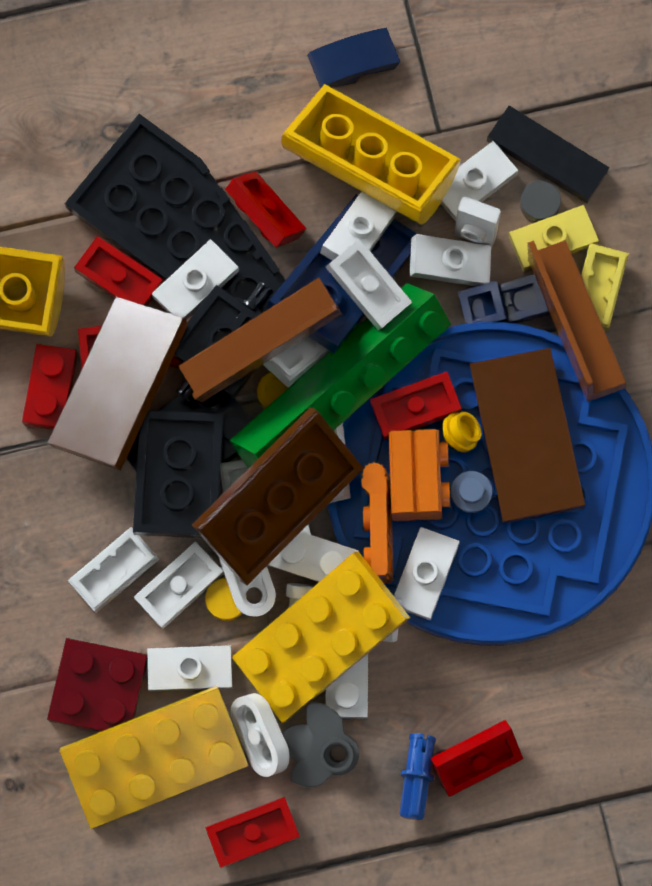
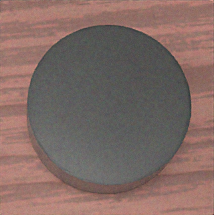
(540, 201)

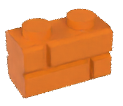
(417, 475)

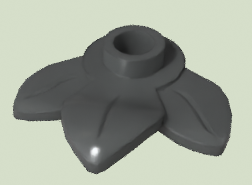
(313, 743)

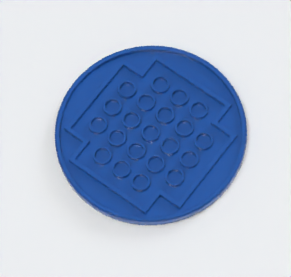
(532, 573)

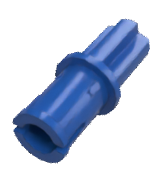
(417, 776)

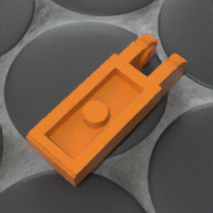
(378, 520)

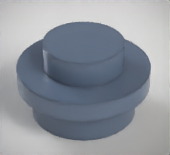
(471, 491)

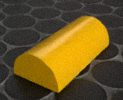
(372, 154)
(30, 291)

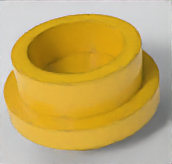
(461, 431)

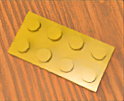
(320, 637)
(153, 757)

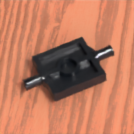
(214, 320)

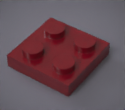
(96, 686)

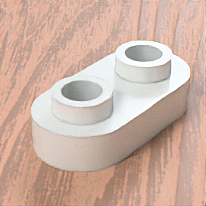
(238, 592)
(260, 735)

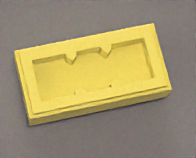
(570, 226)
(602, 279)

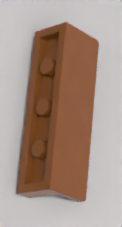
(576, 320)
(260, 340)

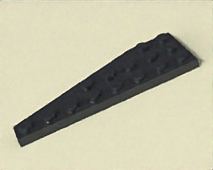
(165, 206)

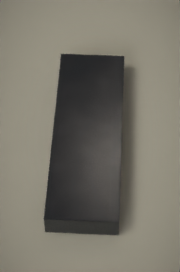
(548, 154)

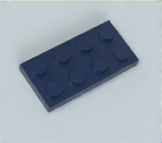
(391, 252)

